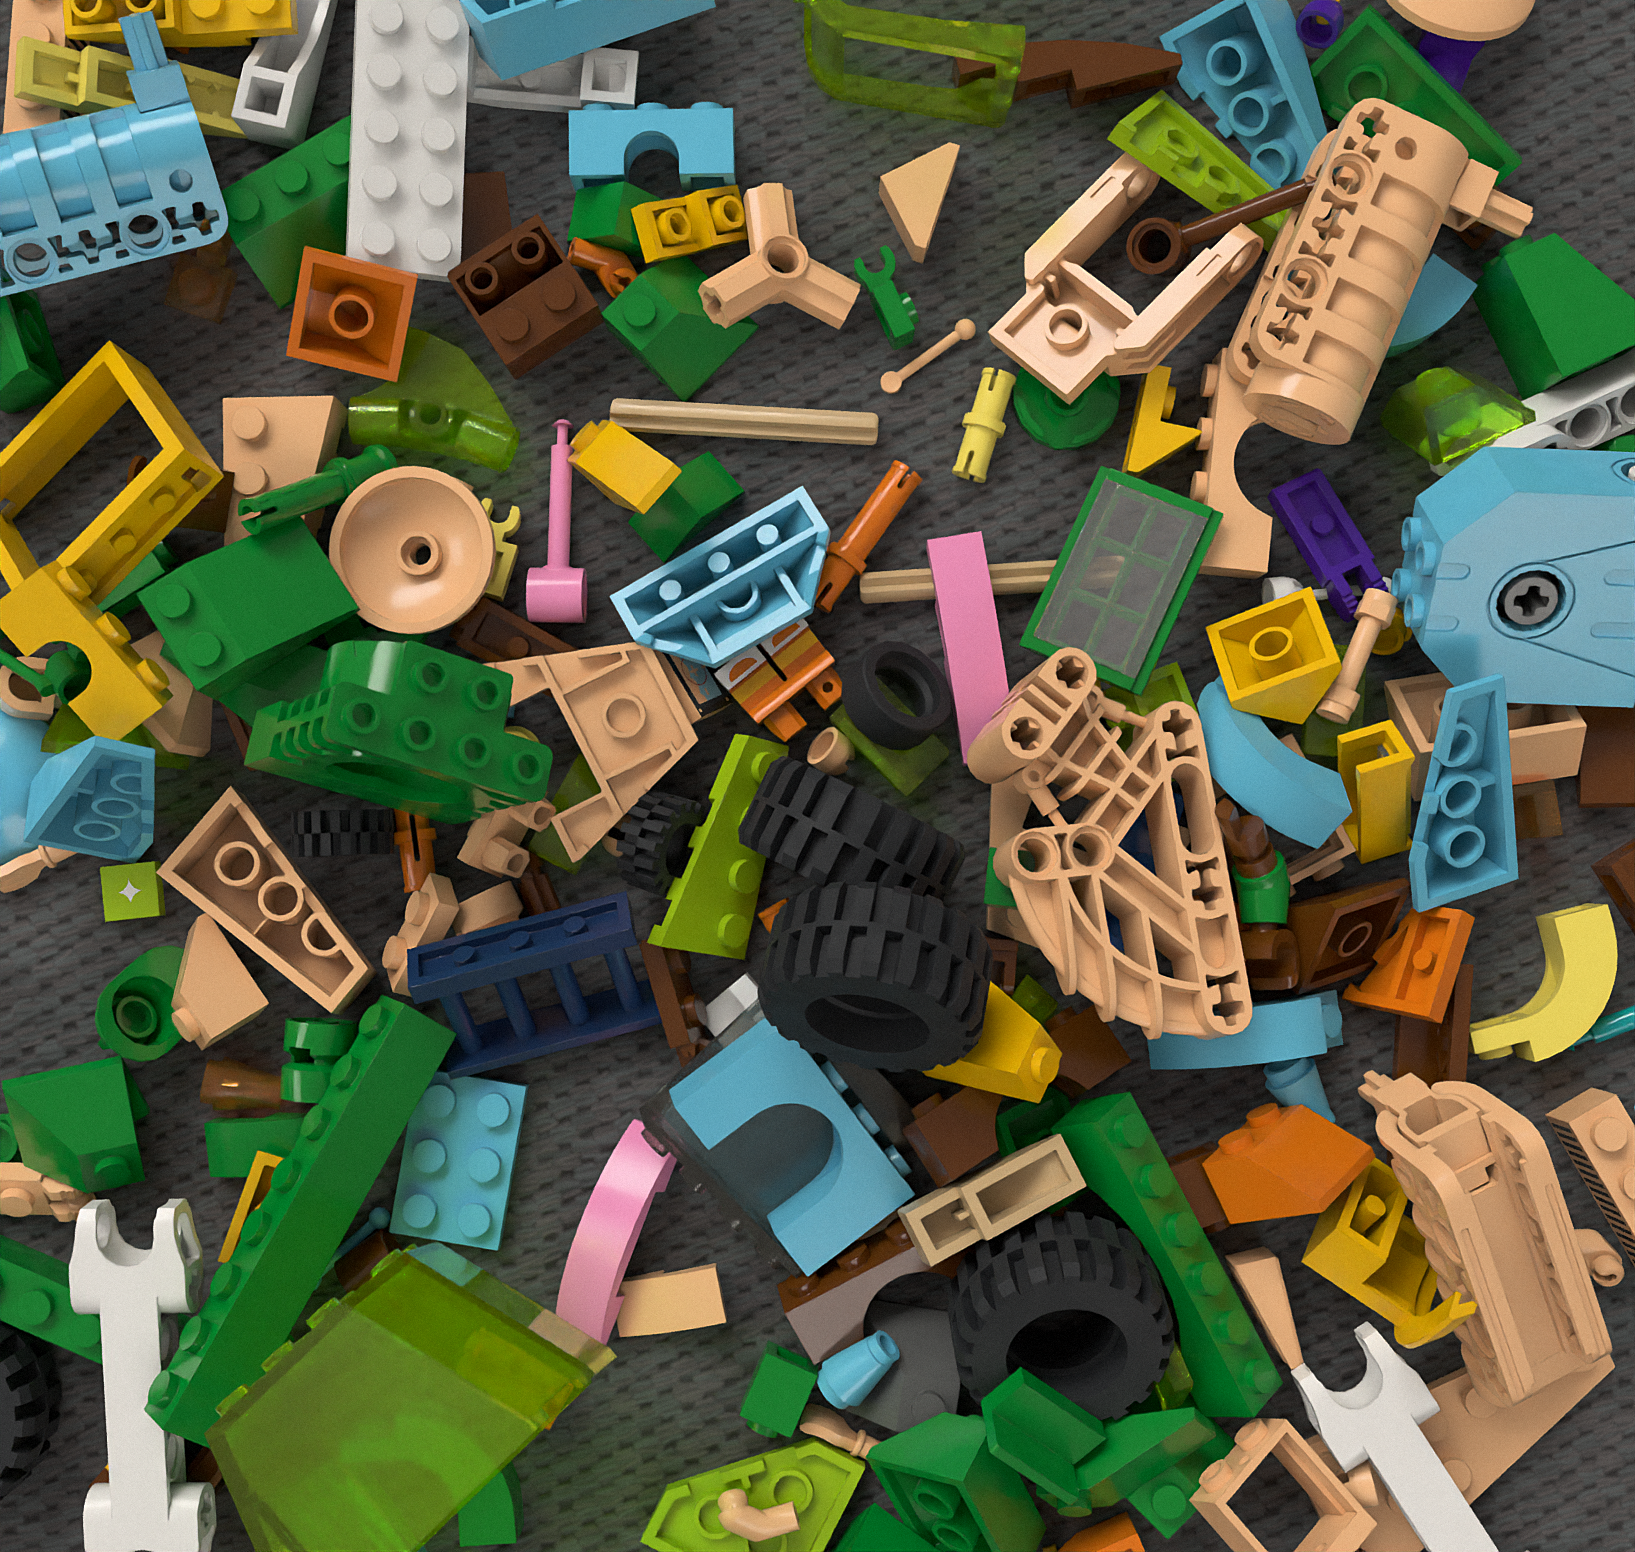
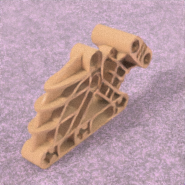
(1055, 736)

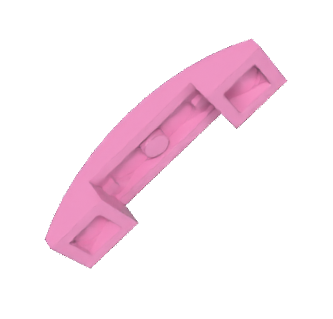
(610, 1232)

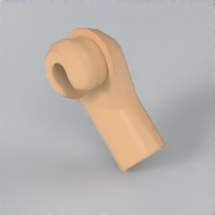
(1600, 1257)

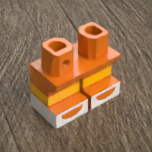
(766, 695)

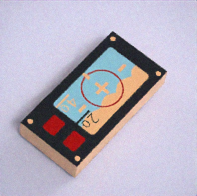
(694, 686)

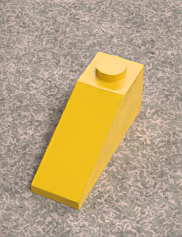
(621, 465)

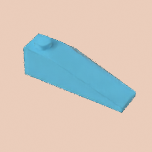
(1256, 80)
(95, 800)

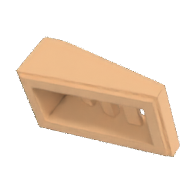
(1263, 1286)

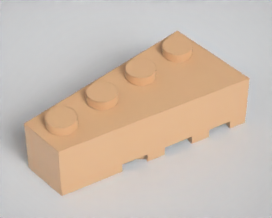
(277, 444)

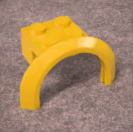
(1381, 1258)

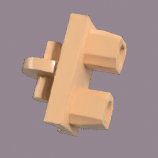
(496, 838)

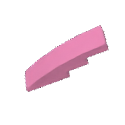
(968, 632)

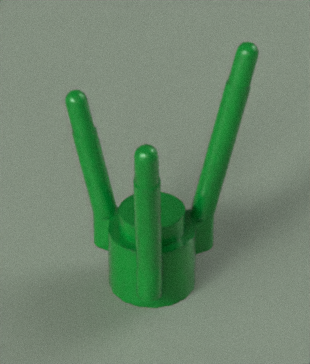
(65, 674)

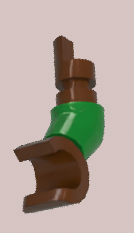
(1263, 900)

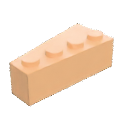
(261, 896)

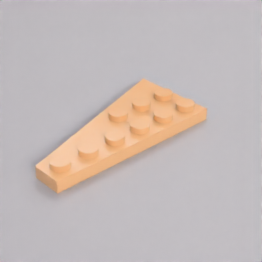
(1472, 1442)

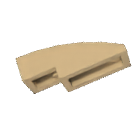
(991, 1199)

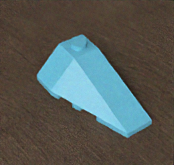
(1467, 805)

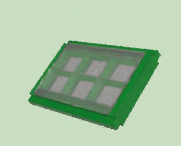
(1123, 578)

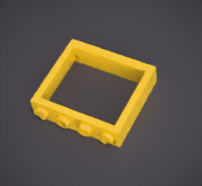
(142, 511)

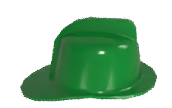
(136, 1007)

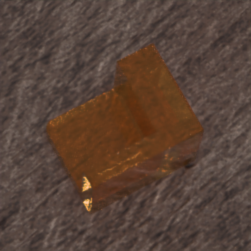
(1536, 810)

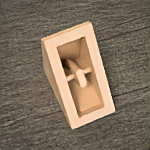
(916, 195)

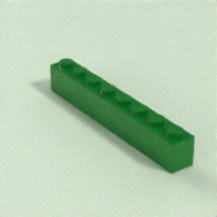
(301, 1217)

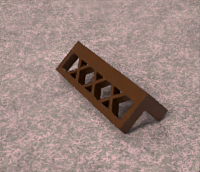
(1435, 1049)

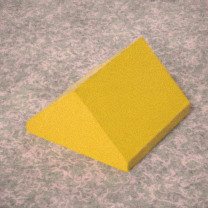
(1276, 657)

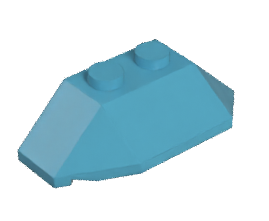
(732, 586)

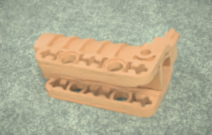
(1492, 1232)

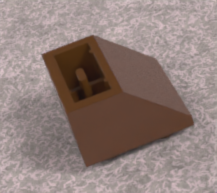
(526, 296)

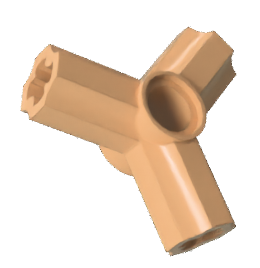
(755, 283)

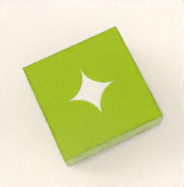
(132, 891)

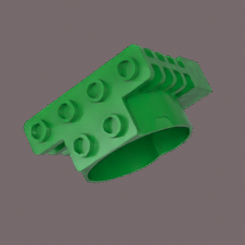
(405, 734)

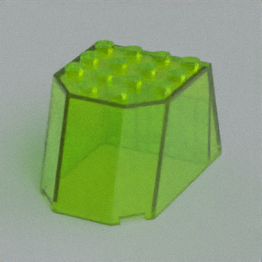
(396, 1406)

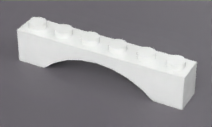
(283, 77)

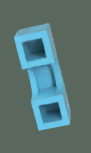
(608, 141)

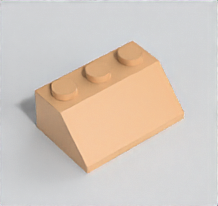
(1542, 737)

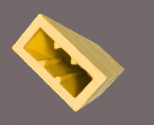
(1011, 1055)

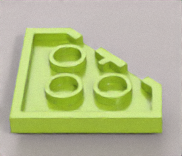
(807, 1472)

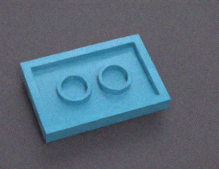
(460, 1161)

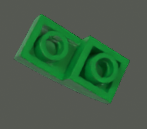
(235, 1141)

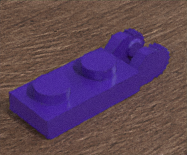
(1326, 539)

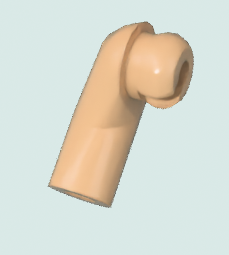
(755, 1523)

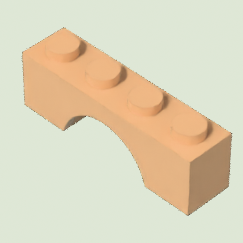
(1245, 532)

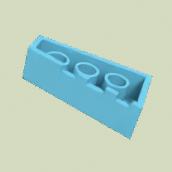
(536, 33)

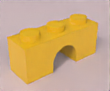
(57, 608)

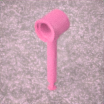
(557, 590)

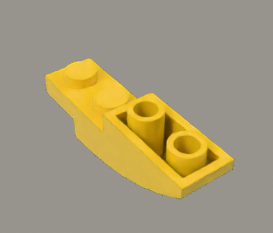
(183, 21)

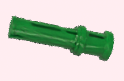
(317, 491)

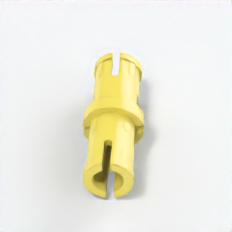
(984, 425)

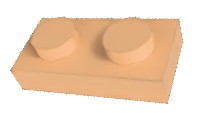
(426, 921)

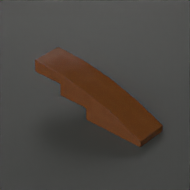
(1085, 69)

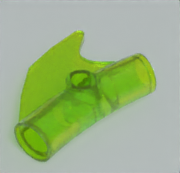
(433, 382)

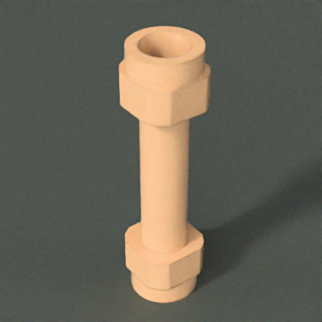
(1373, 613)

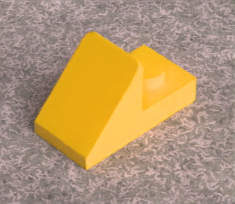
(1149, 438)

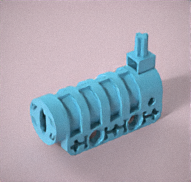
(107, 171)

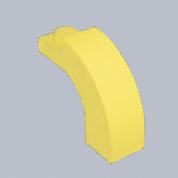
(1573, 993)

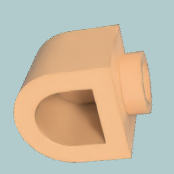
(21, 698)

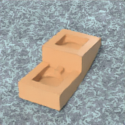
(671, 1301)

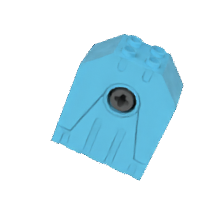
(1527, 574)

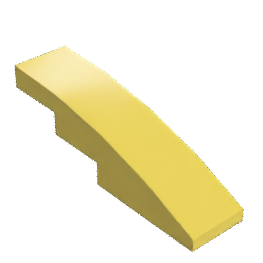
(98, 81)

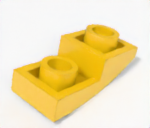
(690, 223)

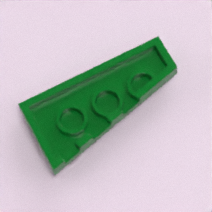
(1378, 63)

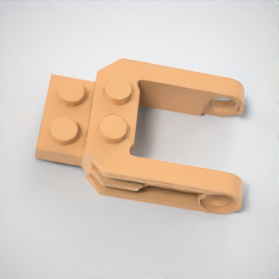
(1077, 327)

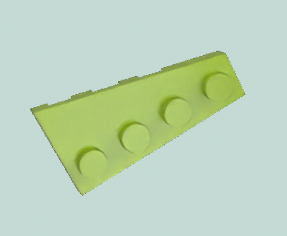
(1192, 159)
(721, 883)

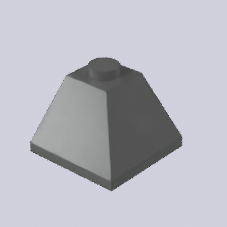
(925, 1374)

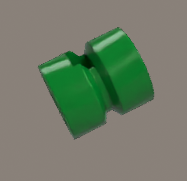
(314, 1050)

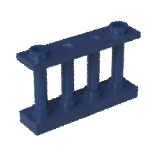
(526, 947)

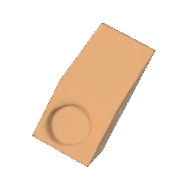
(213, 987)

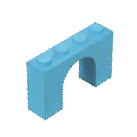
(859, 1179)

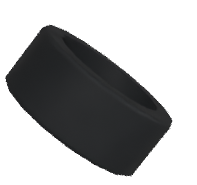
(877, 716)

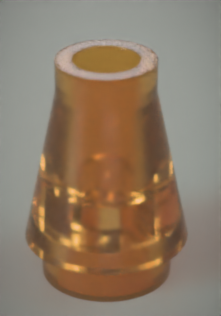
(239, 1086)

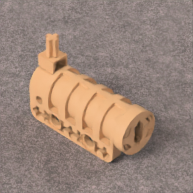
(1360, 270)

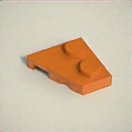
(1416, 965)

